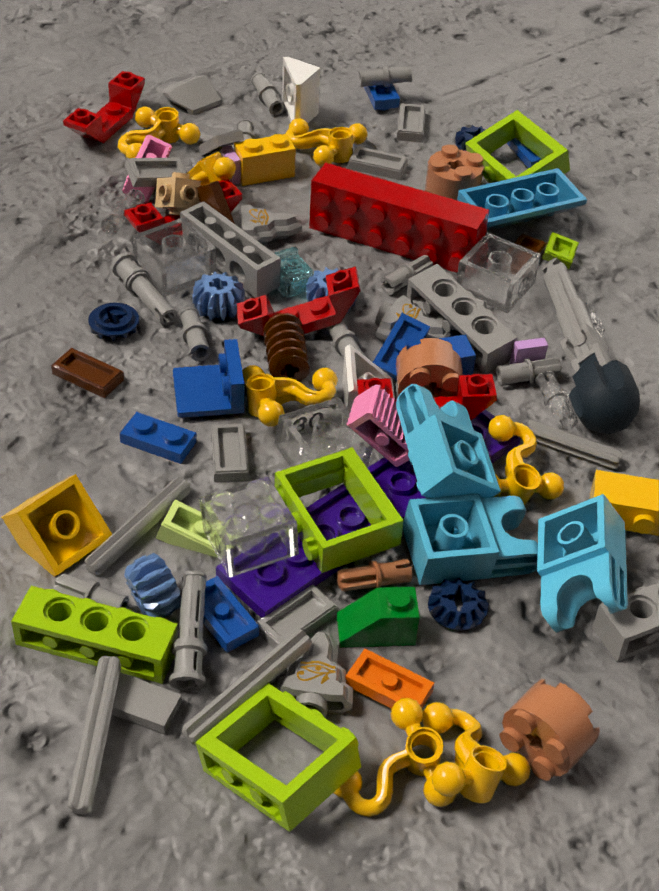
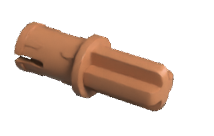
(374, 575)

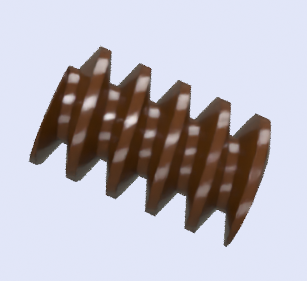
(286, 347)

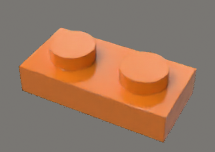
(386, 680)

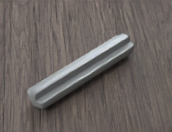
(576, 445)

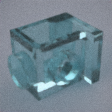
(293, 272)

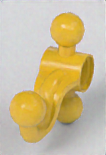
(165, 127)
(331, 144)
(212, 169)
(268, 393)
(522, 478)
(407, 716)
(476, 766)

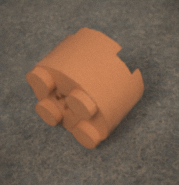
(453, 171)
(430, 365)
(549, 729)

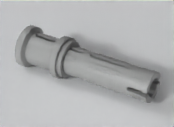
(138, 281)
(189, 646)

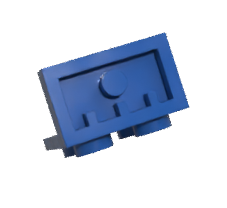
(211, 387)

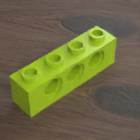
(88, 630)

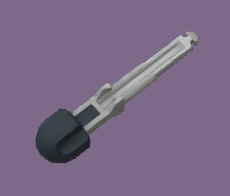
(604, 389)

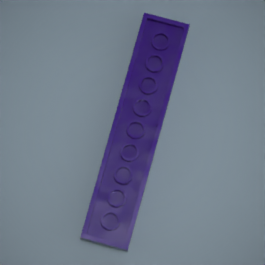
(335, 516)

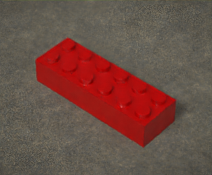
(394, 216)

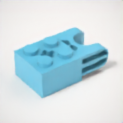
(444, 447)
(467, 538)
(581, 560)

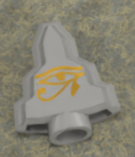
(265, 225)
(390, 313)
(318, 678)

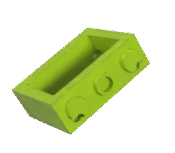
(528, 133)
(327, 472)
(300, 797)

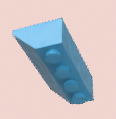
(524, 197)

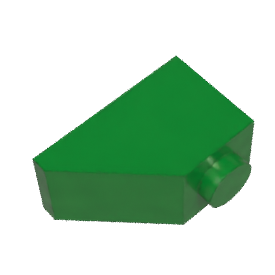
(380, 619)

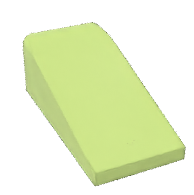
(185, 529)

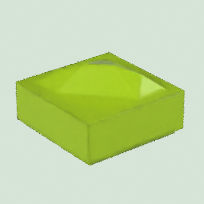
(560, 248)

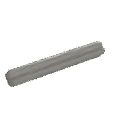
(136, 526)
(247, 685)
(94, 736)

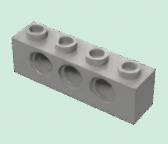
(236, 250)
(462, 314)
(631, 629)

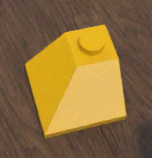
(58, 525)

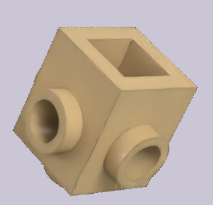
(176, 193)

